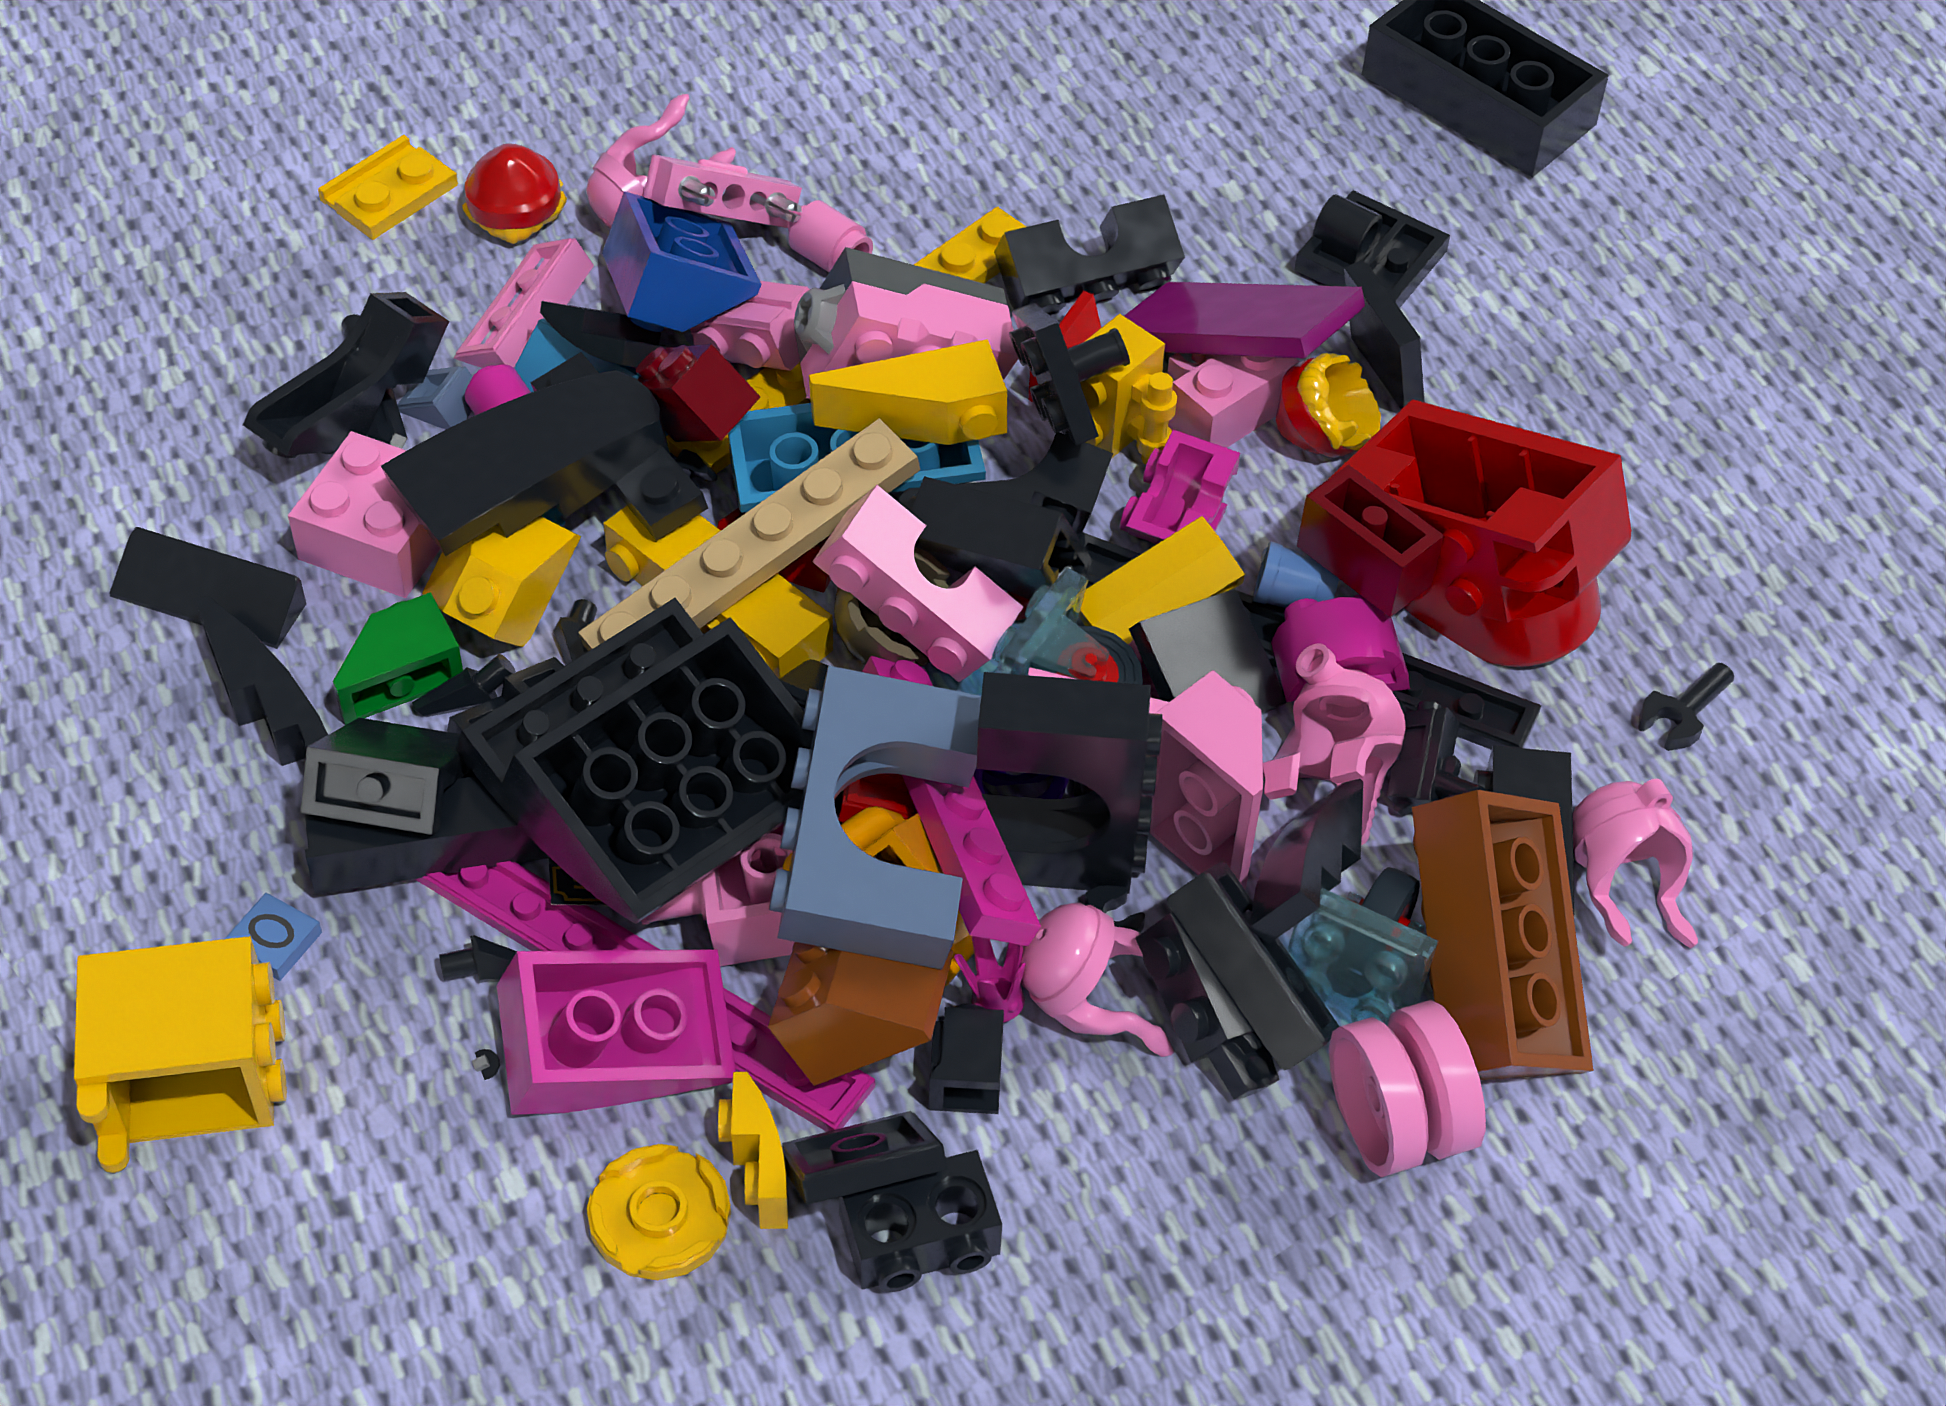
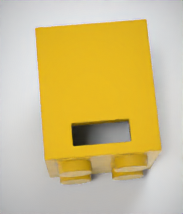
(176, 1043)

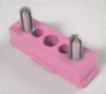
(702, 184)

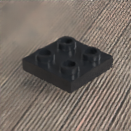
(1363, 229)

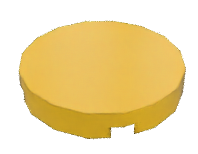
(659, 1236)

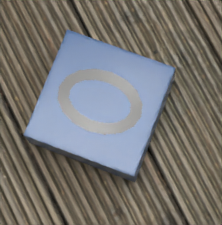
(278, 933)

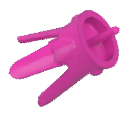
(995, 985)

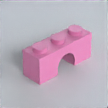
(876, 563)

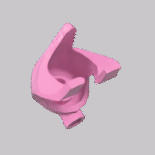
(1342, 732)

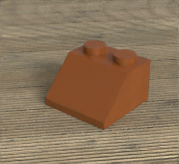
(853, 1009)

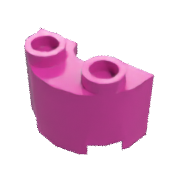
(1185, 484)
(1350, 628)

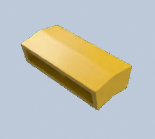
(1164, 578)

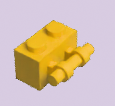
(1132, 398)

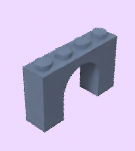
(833, 888)

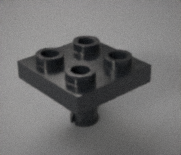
(1061, 369)

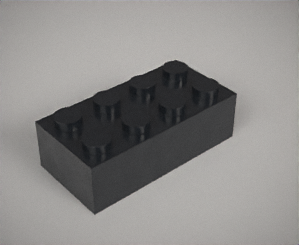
(1485, 78)

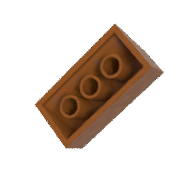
(1504, 932)

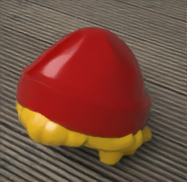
(513, 192)
(1327, 406)

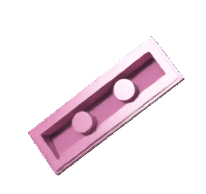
(554, 281)

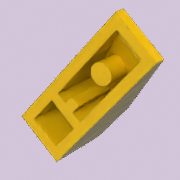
(921, 396)

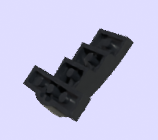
(546, 452)

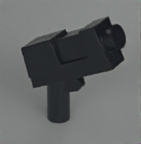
(1426, 760)

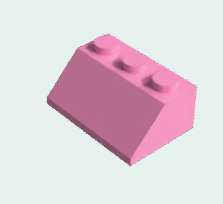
(1209, 776)

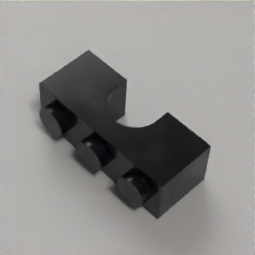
(1046, 271)

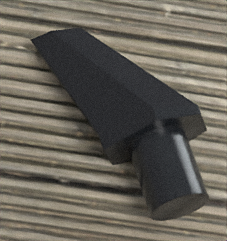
(567, 629)
(465, 689)
(483, 958)

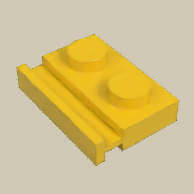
(388, 187)

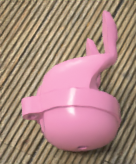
(617, 166)
(1628, 825)
(1067, 964)

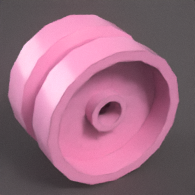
(1407, 1088)

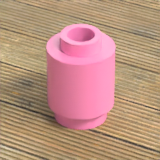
(825, 233)

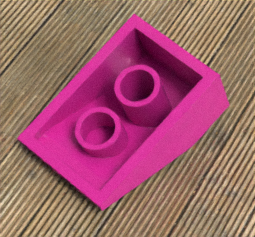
(612, 1027)

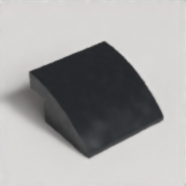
(646, 758)

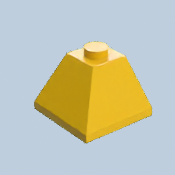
(503, 581)

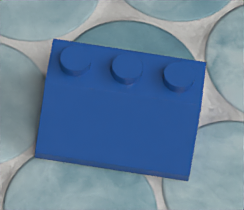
(675, 265)

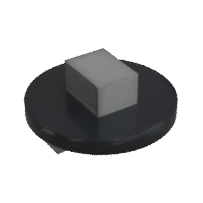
(486, 1062)

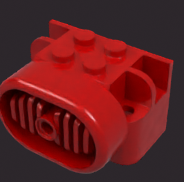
(1520, 524)

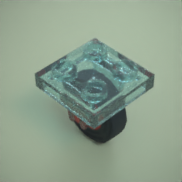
(1056, 643)
(1366, 952)

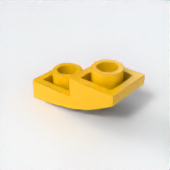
(757, 1145)

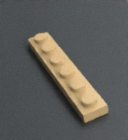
(768, 534)

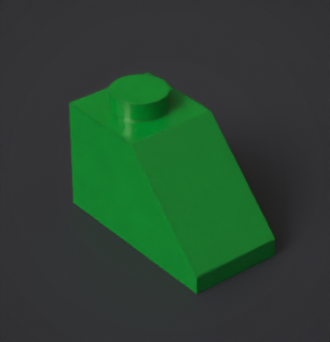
(397, 659)

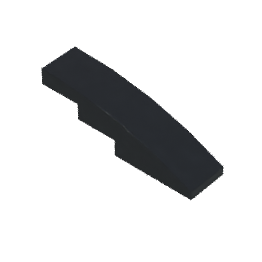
(259, 684)
(1307, 857)

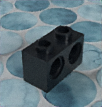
(916, 1212)

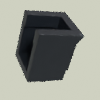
(966, 1060)

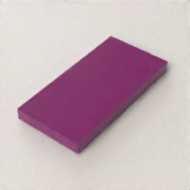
(1246, 317)

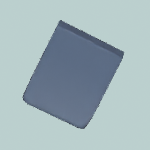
(439, 398)

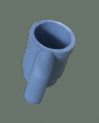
(1291, 576)

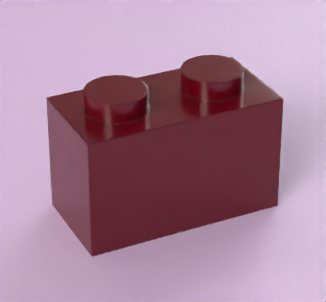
(696, 391)
(1369, 540)

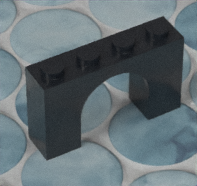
(1081, 733)

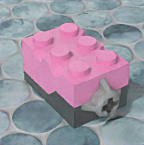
(894, 309)

